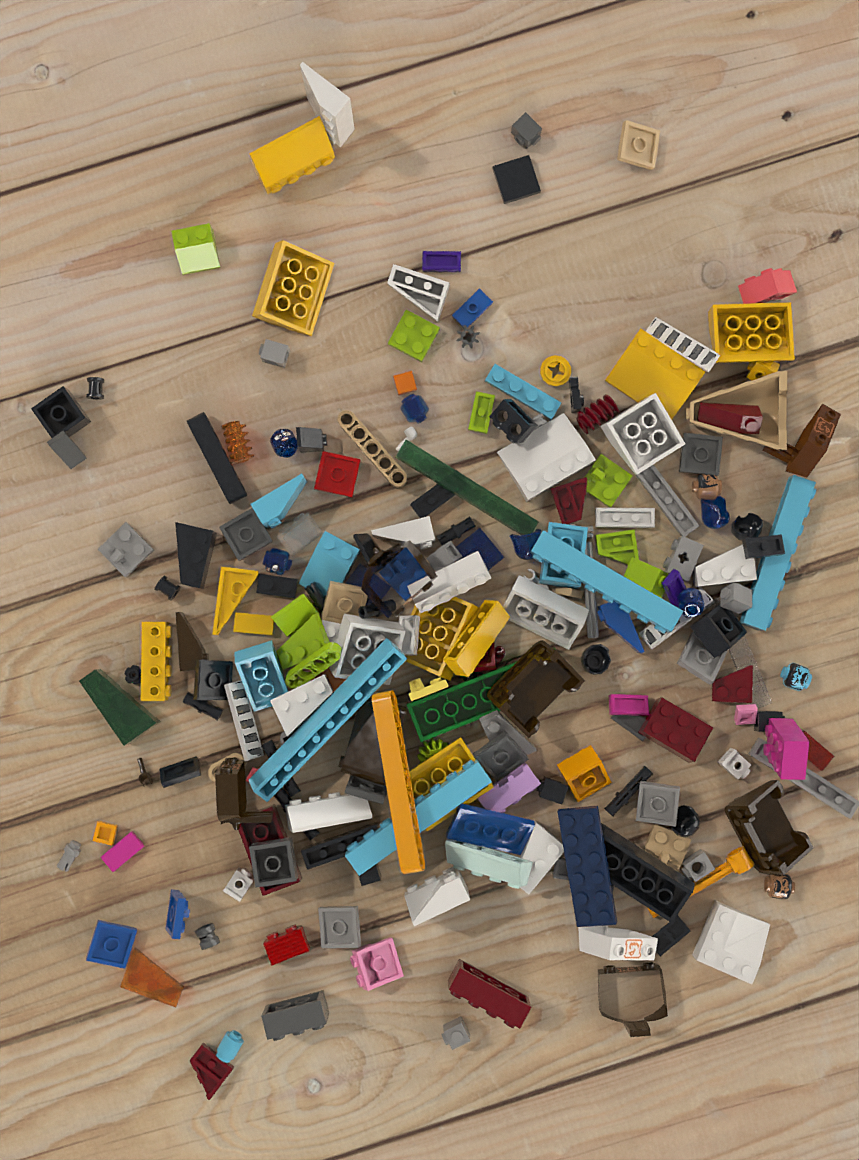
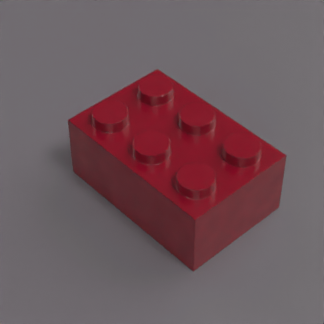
(675, 730)

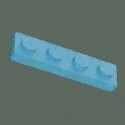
(522, 391)

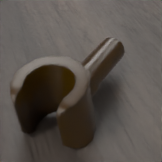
(144, 775)

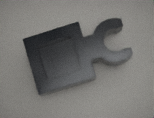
(576, 399)

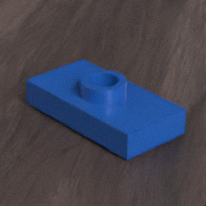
(472, 308)

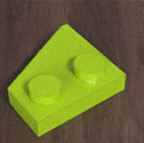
(617, 546)

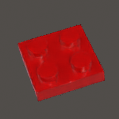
(337, 474)

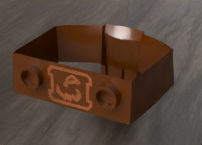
(811, 443)

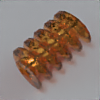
(237, 443)

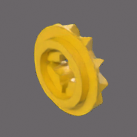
(552, 362)

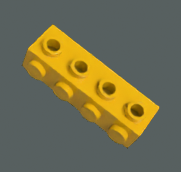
(476, 638)
(155, 661)

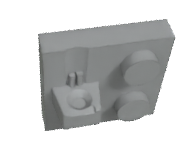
(126, 549)
(699, 661)
(657, 803)
(339, 927)

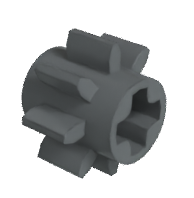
(470, 331)

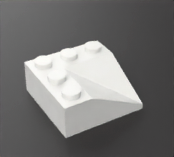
(643, 434)
(360, 638)
(436, 895)
(732, 942)

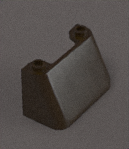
(533, 686)
(363, 750)
(766, 830)

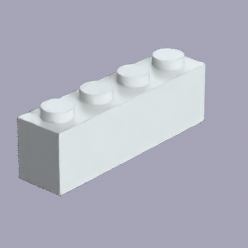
(451, 581)

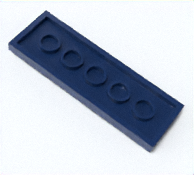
(587, 866)

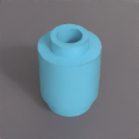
(229, 1046)

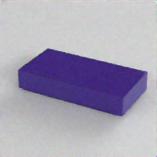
(441, 261)
(673, 586)

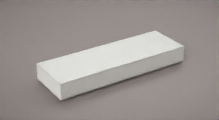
(624, 517)

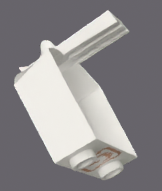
(616, 943)

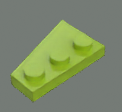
(303, 642)

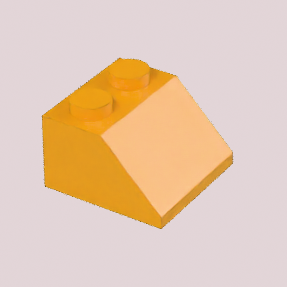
(584, 773)

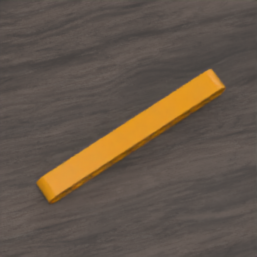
(398, 782)

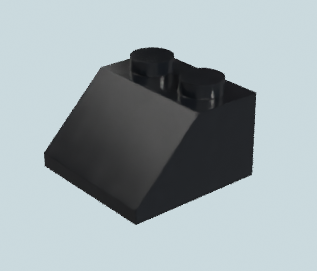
(718, 630)

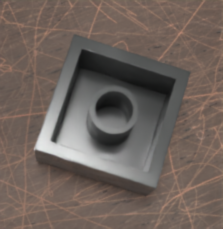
(273, 862)

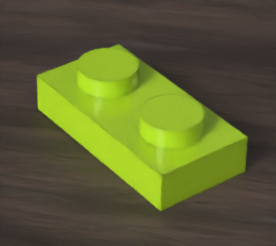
(481, 411)

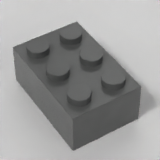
(295, 1015)

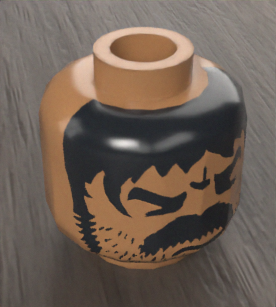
(707, 487)
(779, 886)

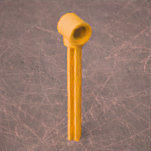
(736, 861)

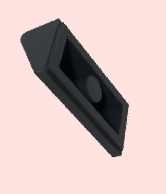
(366, 546)

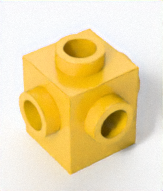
(761, 369)

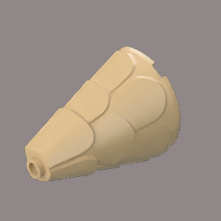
(767, 393)

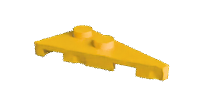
(231, 590)

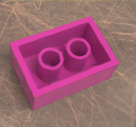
(786, 748)

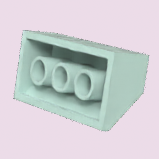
(488, 862)

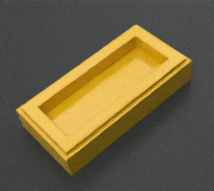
(253, 623)

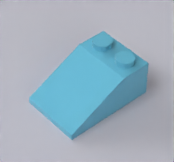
(277, 503)
(573, 536)
(329, 562)
(261, 674)

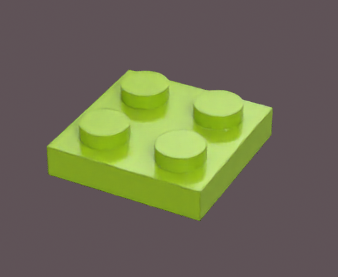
(413, 336)

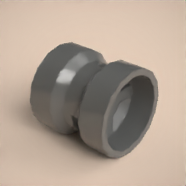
(207, 936)

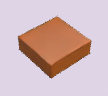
(405, 383)

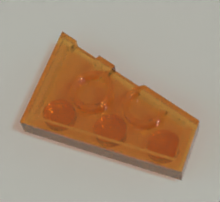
(150, 980)

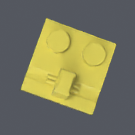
(419, 691)

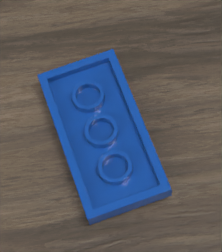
(490, 829)

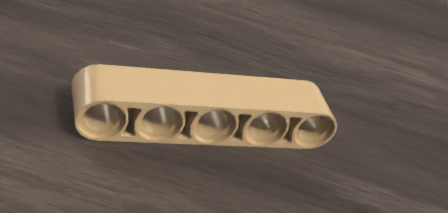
(368, 440)

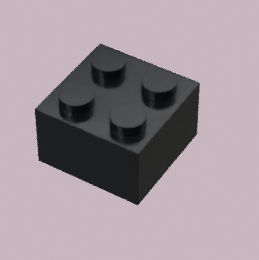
(61, 413)

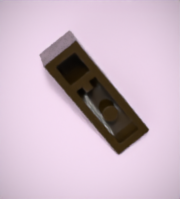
(189, 645)

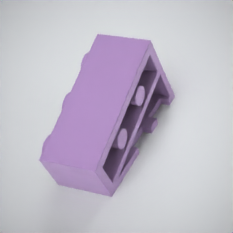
(510, 789)

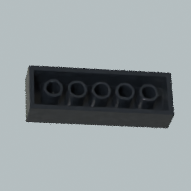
(645, 876)

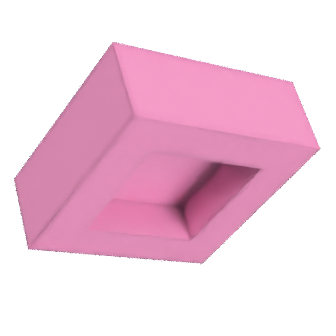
(745, 714)

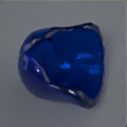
(714, 513)
(524, 544)

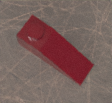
(731, 417)

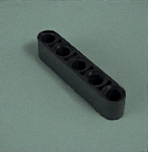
(216, 458)

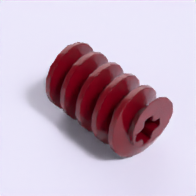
(596, 412)

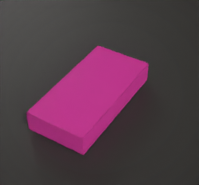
(628, 705)
(122, 851)

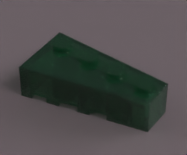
(119, 708)

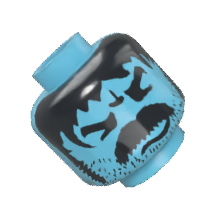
(796, 676)

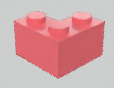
(768, 286)

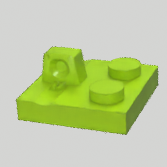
(606, 480)

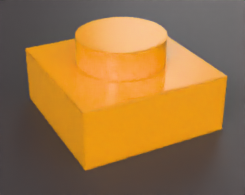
(105, 833)

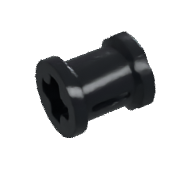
(95, 388)
(167, 588)

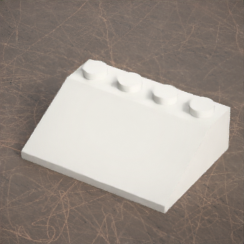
(329, 104)
(546, 457)

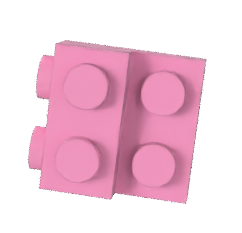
(376, 964)

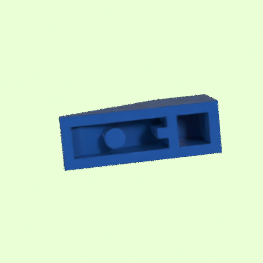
(620, 624)

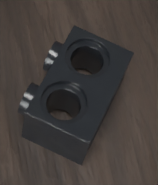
(516, 417)

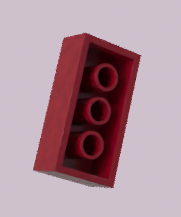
(262, 832)
(489, 993)

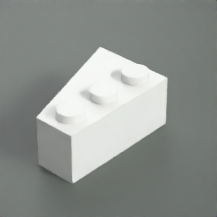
(420, 289)
(725, 569)
(300, 703)
(543, 851)

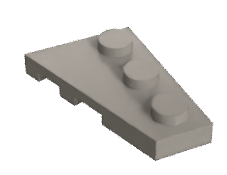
(496, 723)

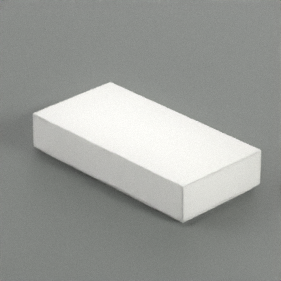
(411, 626)

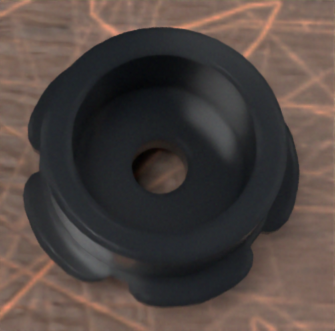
(129, 671)

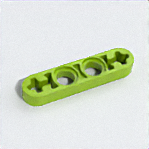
(316, 668)

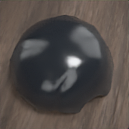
(747, 526)
(595, 659)
(687, 821)

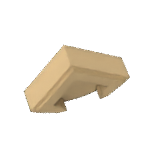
(569, 592)

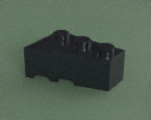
(194, 553)

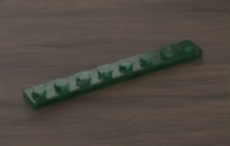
(466, 489)

